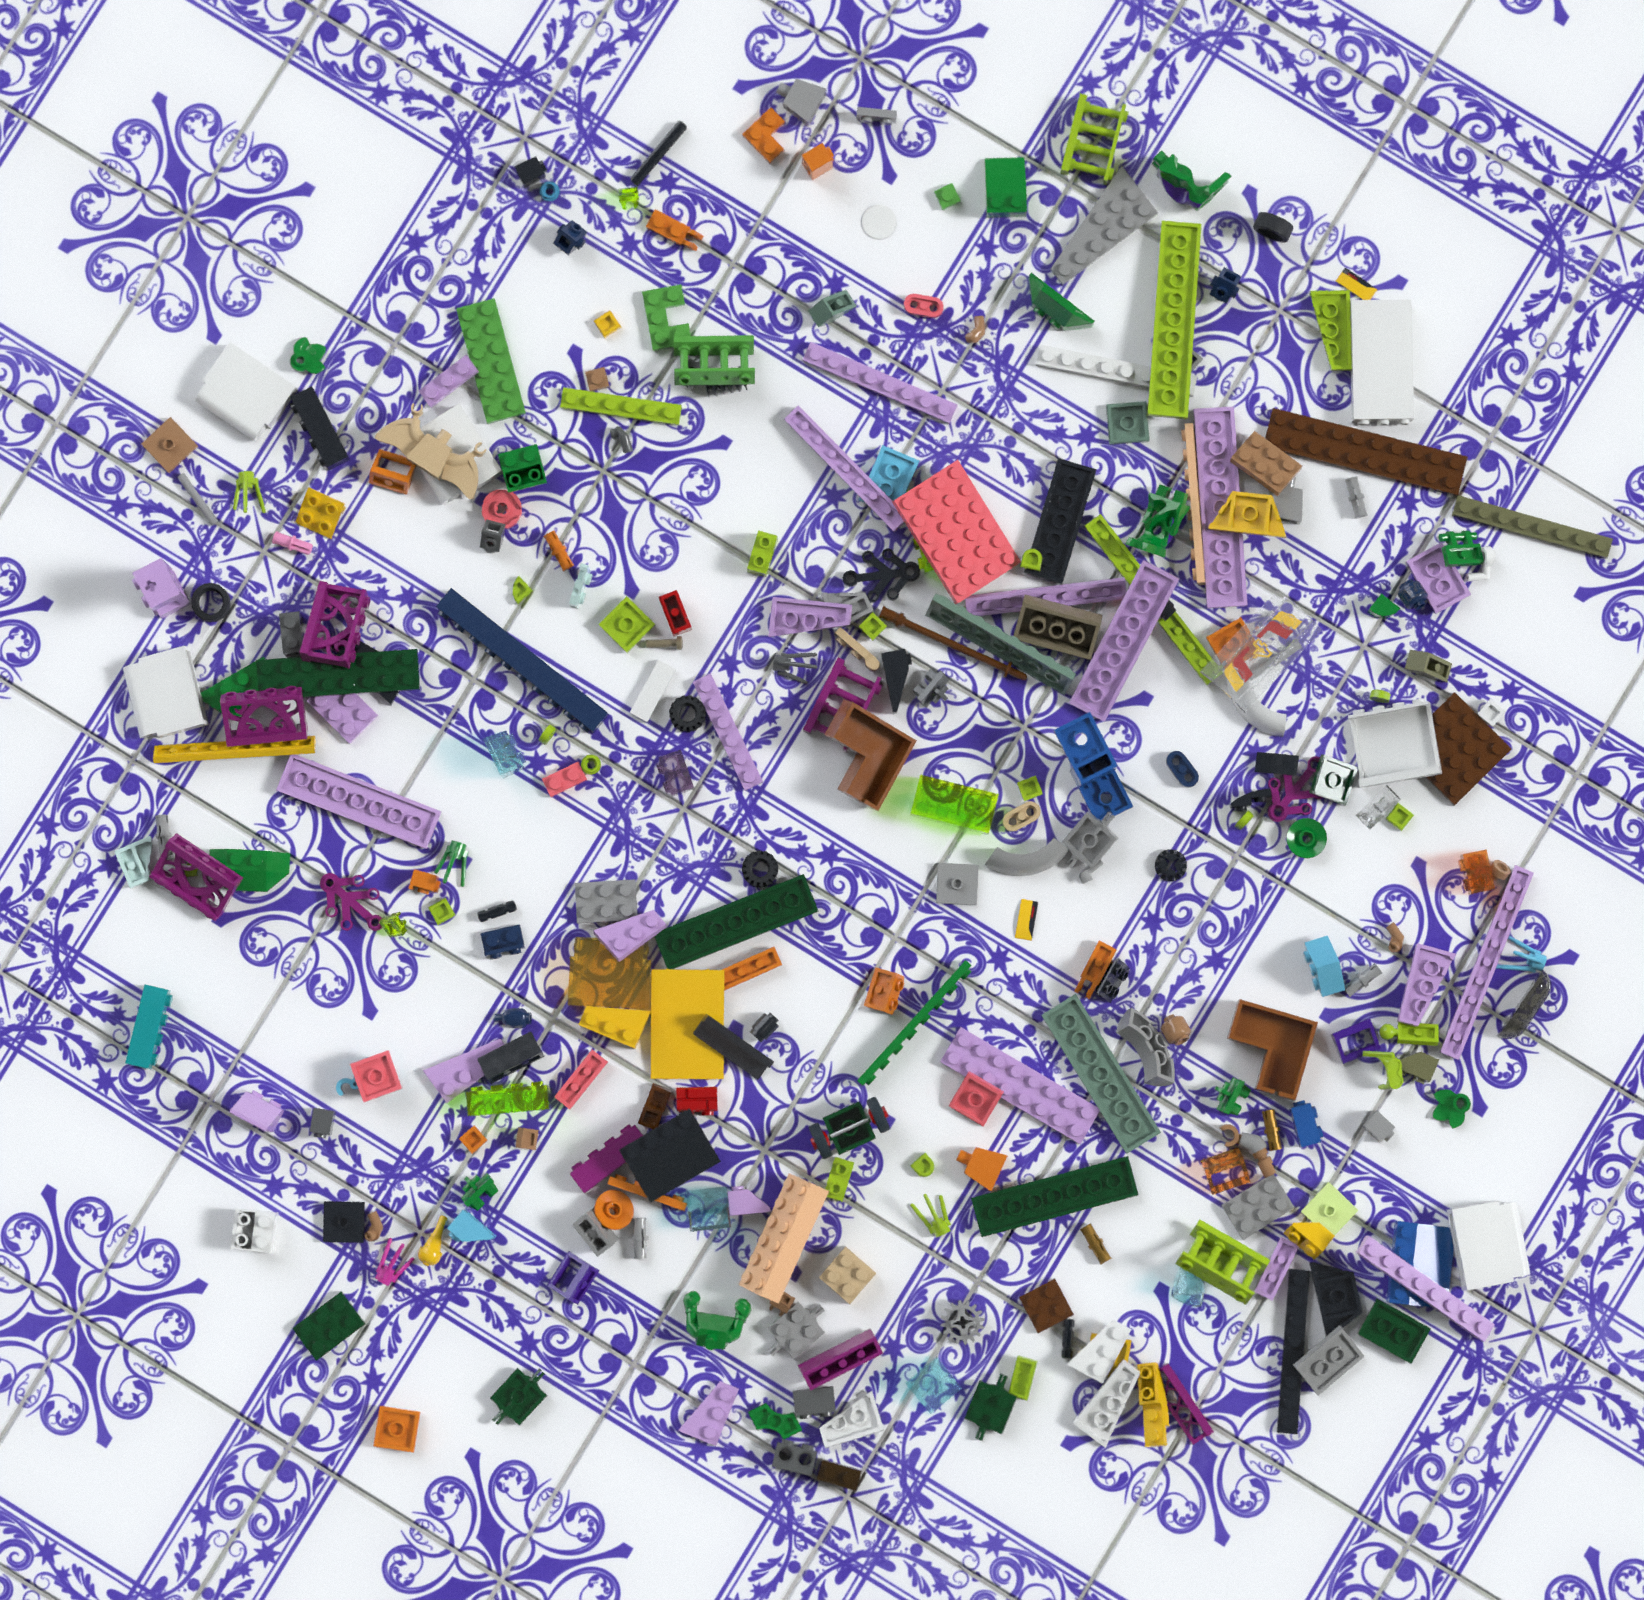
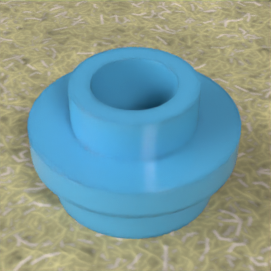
(549, 185)

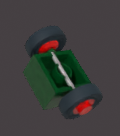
(849, 1128)

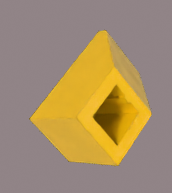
(1310, 1237)

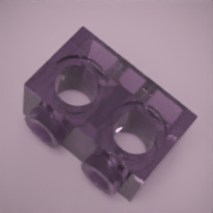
(679, 772)

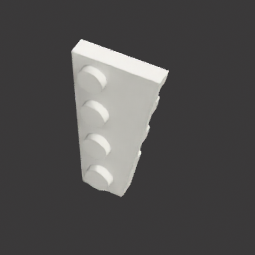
(1104, 1409)

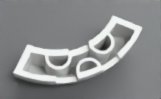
(1264, 719)

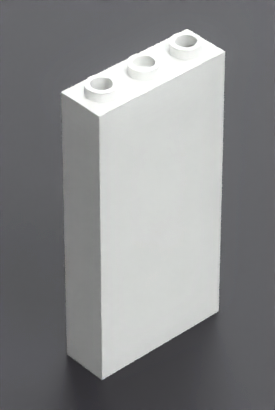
(1382, 362)

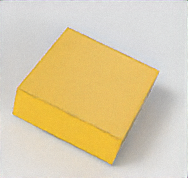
(607, 324)

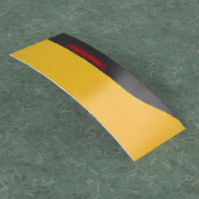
(1356, 284)
(1026, 919)

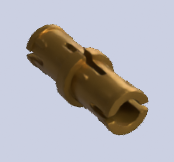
(1271, 1130)
(1095, 1243)

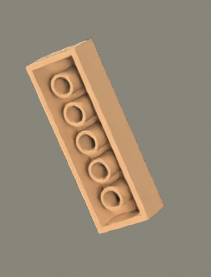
(783, 1238)

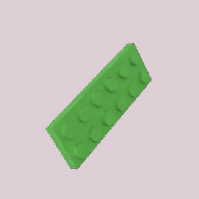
(492, 358)

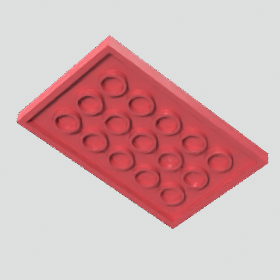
(956, 532)

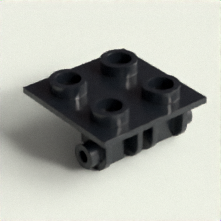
(1109, 988)

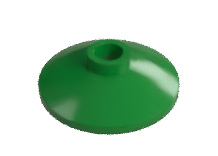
(1307, 827)

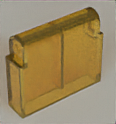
(602, 981)

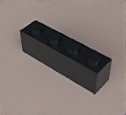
(320, 428)

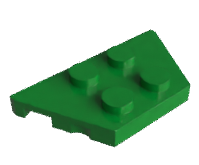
(238, 682)

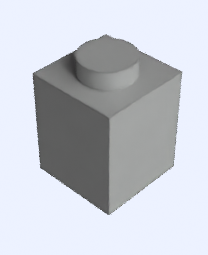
(1379, 1127)

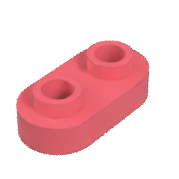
(924, 303)

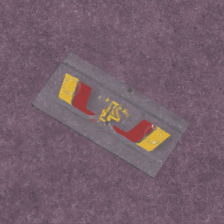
(1261, 650)

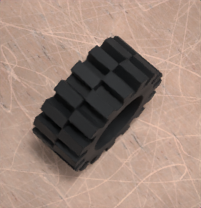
(687, 726)
(757, 856)

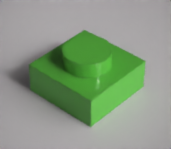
(947, 196)

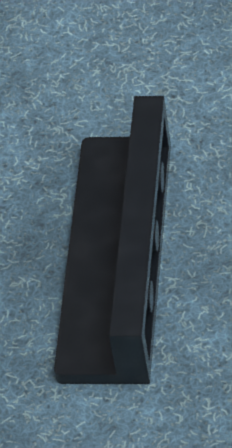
(732, 1047)

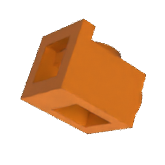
(424, 882)

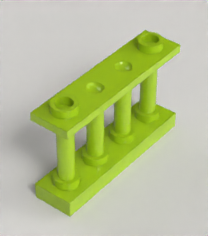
(1079, 126)
(1229, 1247)

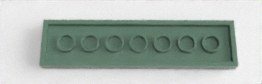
(1000, 644)
(1101, 1073)

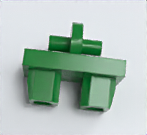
(1228, 1095)
(475, 1188)

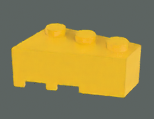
(617, 1024)

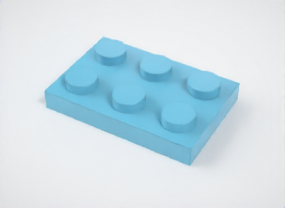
(893, 472)

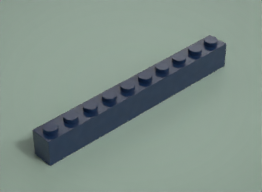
(522, 660)

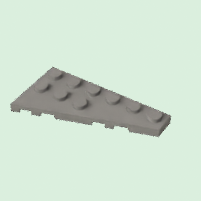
(1111, 220)

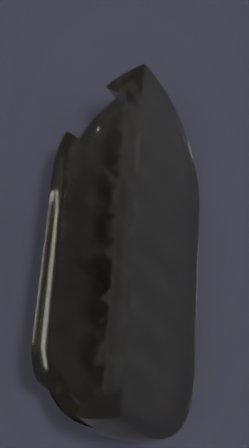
(1527, 1007)

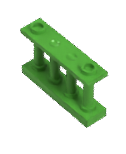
(714, 345)

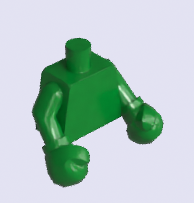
(714, 1330)

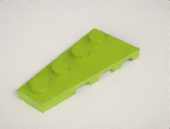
(1334, 323)

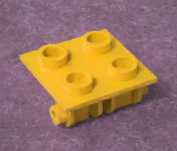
(320, 513)

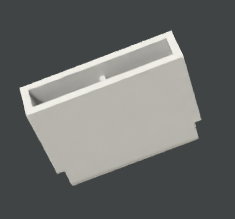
(245, 392)
(463, 439)
(165, 693)
(1488, 1244)

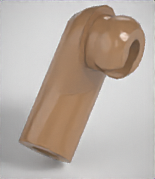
(978, 332)

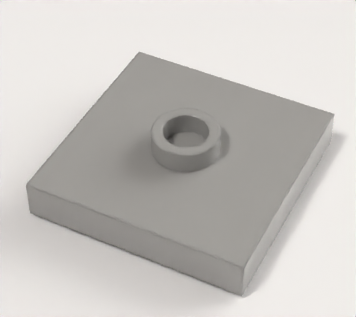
(957, 884)

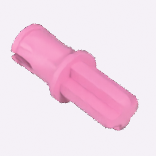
(292, 543)

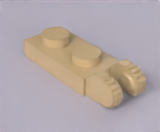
(858, 650)

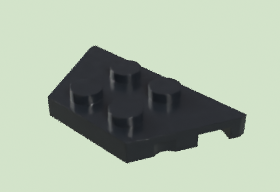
(1335, 1295)

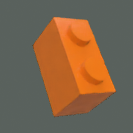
(818, 161)

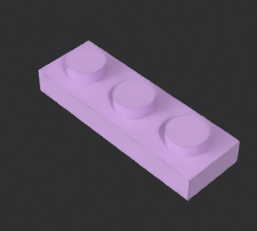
(448, 381)
(1276, 1269)

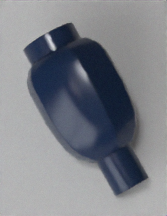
(514, 1018)

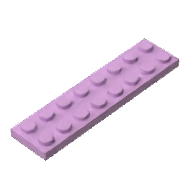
(1124, 640)
(359, 801)
(1022, 1085)

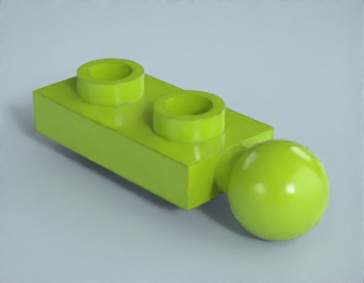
(1406, 1034)

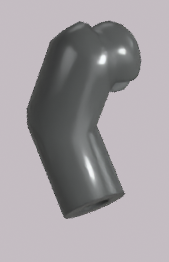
(624, 438)

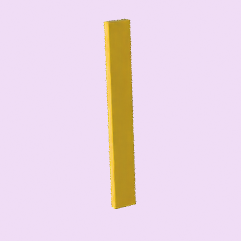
(219, 750)

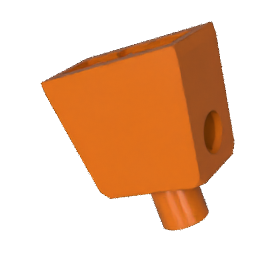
(982, 1166)

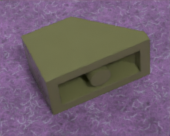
(1428, 665)

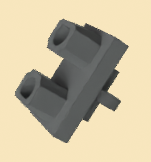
(935, 689)

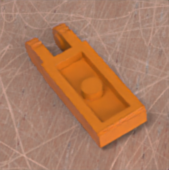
(672, 229)
(1096, 967)

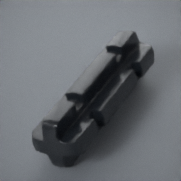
(497, 911)
(1067, 1338)

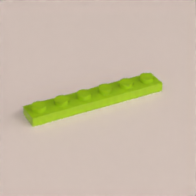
(621, 406)

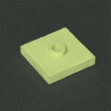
(1329, 1209)

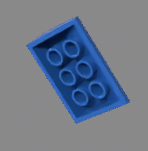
(1427, 1250)

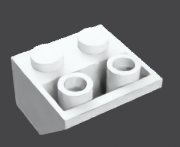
(254, 1230)

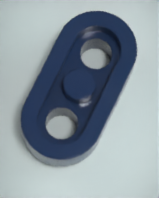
(1182, 769)

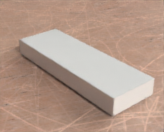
(652, 691)

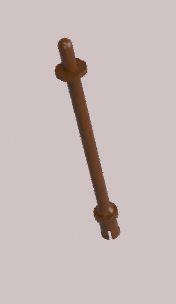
(900, 620)

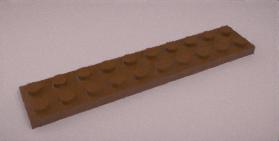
(1366, 452)

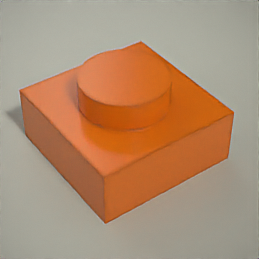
(473, 1139)

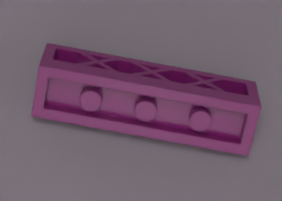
(1189, 1403)

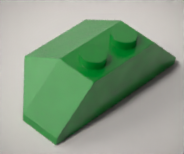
(1055, 307)
(258, 868)

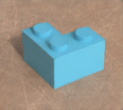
(1324, 966)

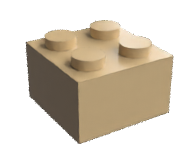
(847, 1275)

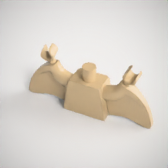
(432, 453)

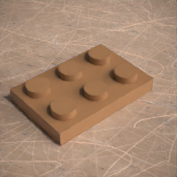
(1266, 463)

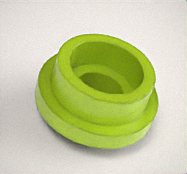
(591, 771)

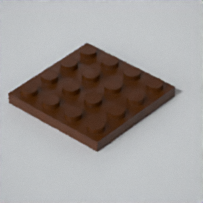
(1465, 749)

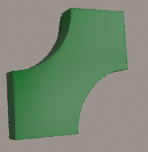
(784, 1424)

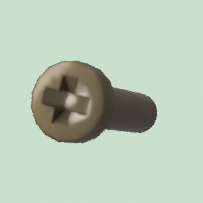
(678, 642)

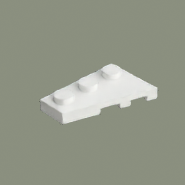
(1101, 1352)
(853, 1423)

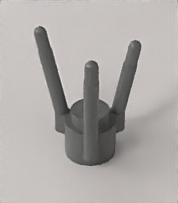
(782, 663)

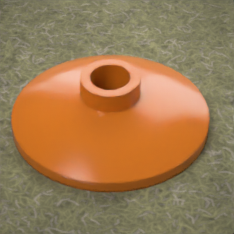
(619, 1203)

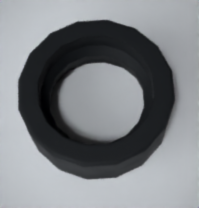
(1273, 227)
(210, 617)

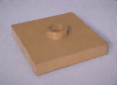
(169, 445)

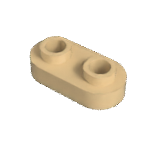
(1021, 816)

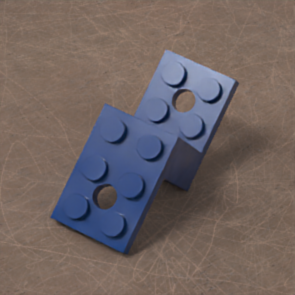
(1093, 767)

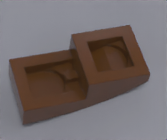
(654, 1106)

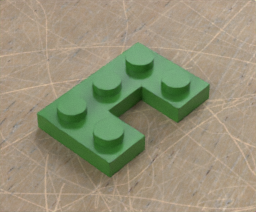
(656, 303)

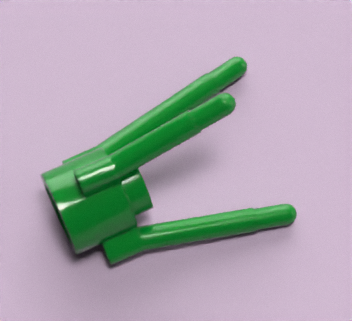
(455, 851)

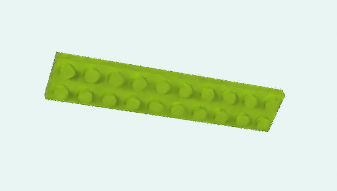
(1174, 320)

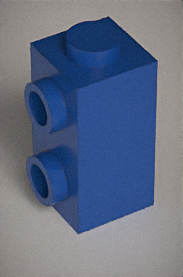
(1305, 1125)

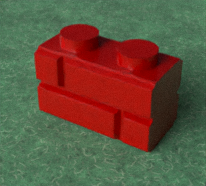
(675, 613)
(697, 1099)

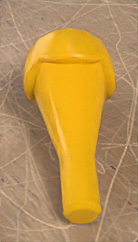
(430, 1252)

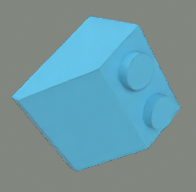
(468, 1228)

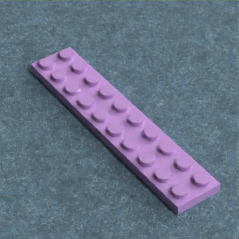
(1216, 480)

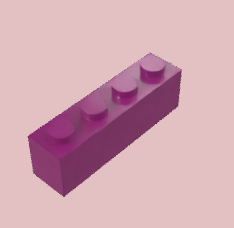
(605, 1161)
(840, 1359)

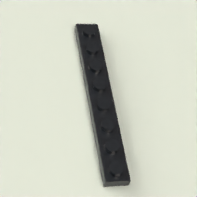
(1292, 1351)

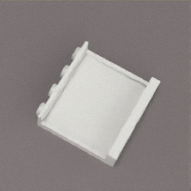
(1395, 743)

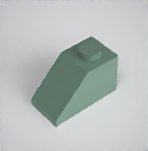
(831, 308)

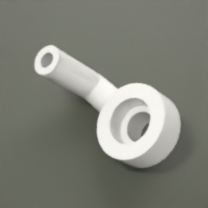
(1489, 558)

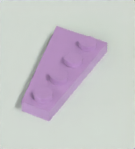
(1425, 975)

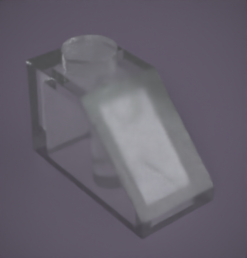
(1378, 807)

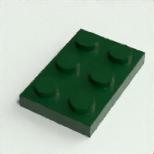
(329, 1326)
(1394, 1331)

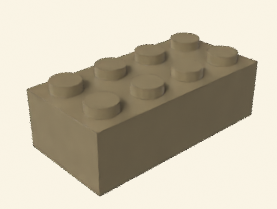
(1058, 627)

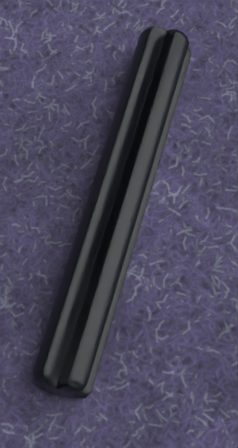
(658, 153)

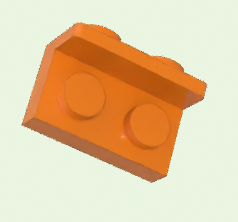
(884, 991)

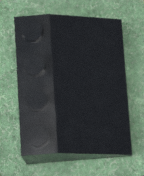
(669, 1155)

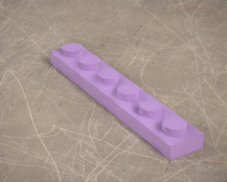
(727, 732)

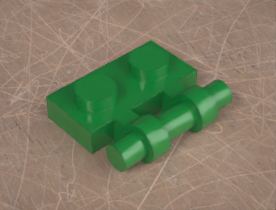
(1464, 554)

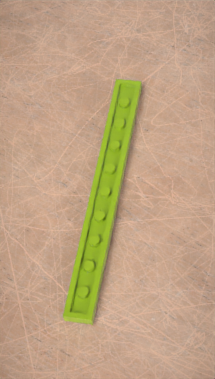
(1128, 567)

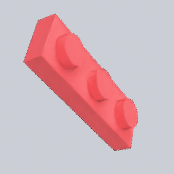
(581, 1079)

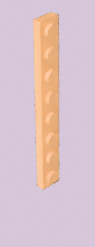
(1191, 475)

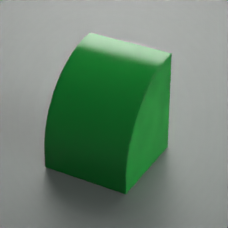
(1383, 608)

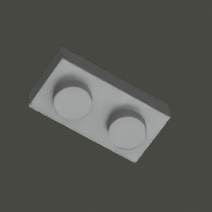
(867, 115)

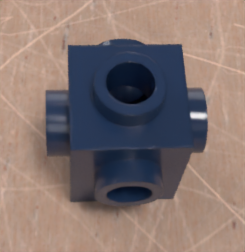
(570, 237)
(1225, 285)

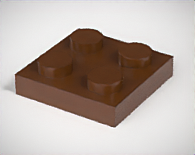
(1046, 1305)

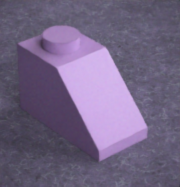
(745, 1202)

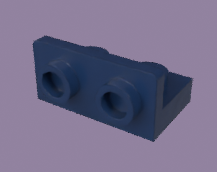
(503, 941)

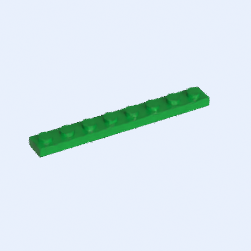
(921, 1017)

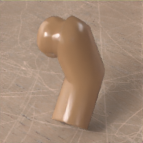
(1396, 938)
(375, 1228)

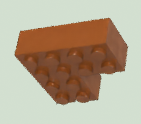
(878, 751)
(1285, 1042)

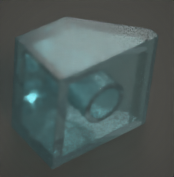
(504, 753)
(933, 1385)

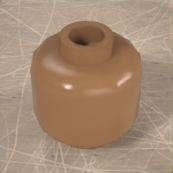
(1175, 1029)

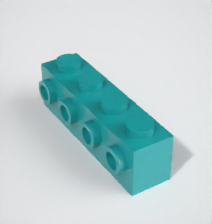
(148, 1027)

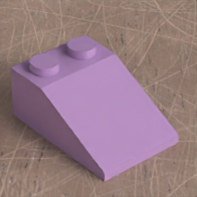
(258, 1111)

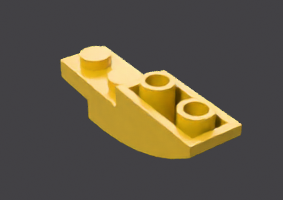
(1154, 1404)

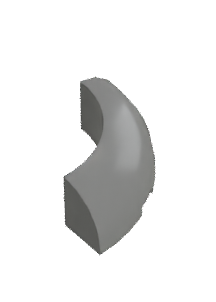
(1027, 863)
(1150, 1046)

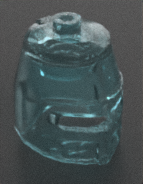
(1188, 1288)

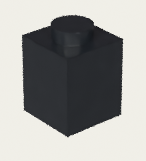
(531, 171)

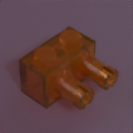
(1476, 872)

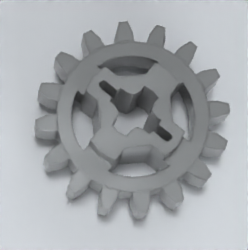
(963, 1331)

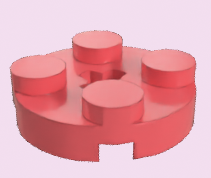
(502, 497)

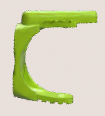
(1393, 1068)

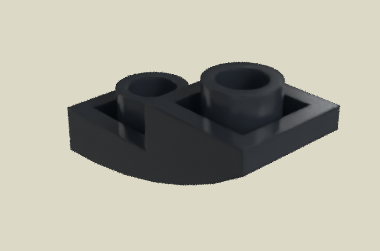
(1276, 763)
(1244, 801)

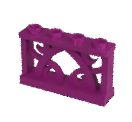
(321, 602)
(286, 732)
(179, 886)

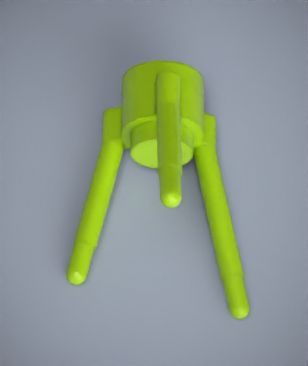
(246, 482)
(939, 1226)

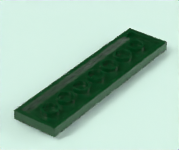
(368, 674)
(736, 922)
(1054, 1196)

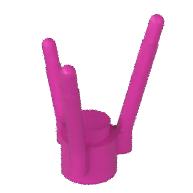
(386, 1273)

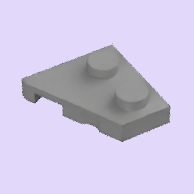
(860, 603)

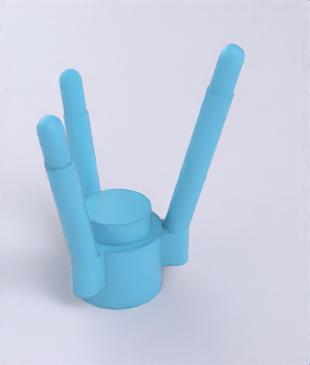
(1535, 961)

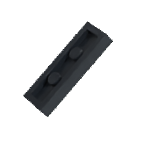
(510, 1057)

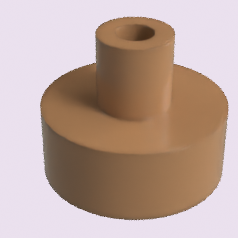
(1499, 870)

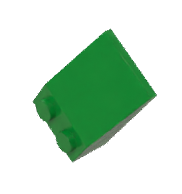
(1005, 187)

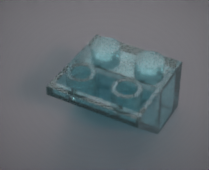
(708, 1209)

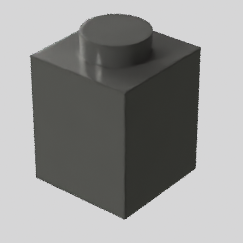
(322, 1122)

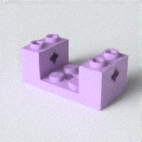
(160, 588)

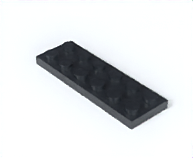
(1061, 519)

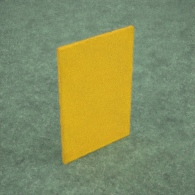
(677, 1007)

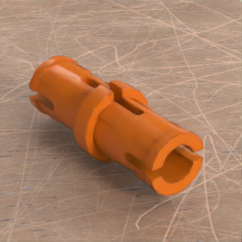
(558, 550)

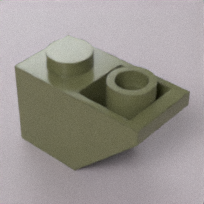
(1419, 1066)

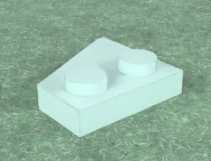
(584, 578)
(136, 861)

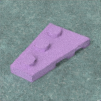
(630, 934)
(711, 1415)

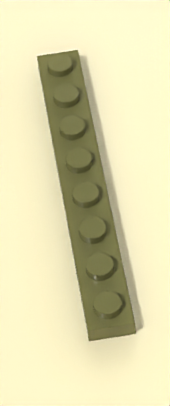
(1532, 526)

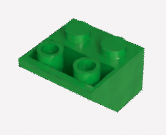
(522, 468)

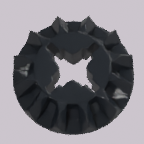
(1170, 875)

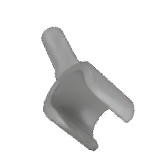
(1085, 876)

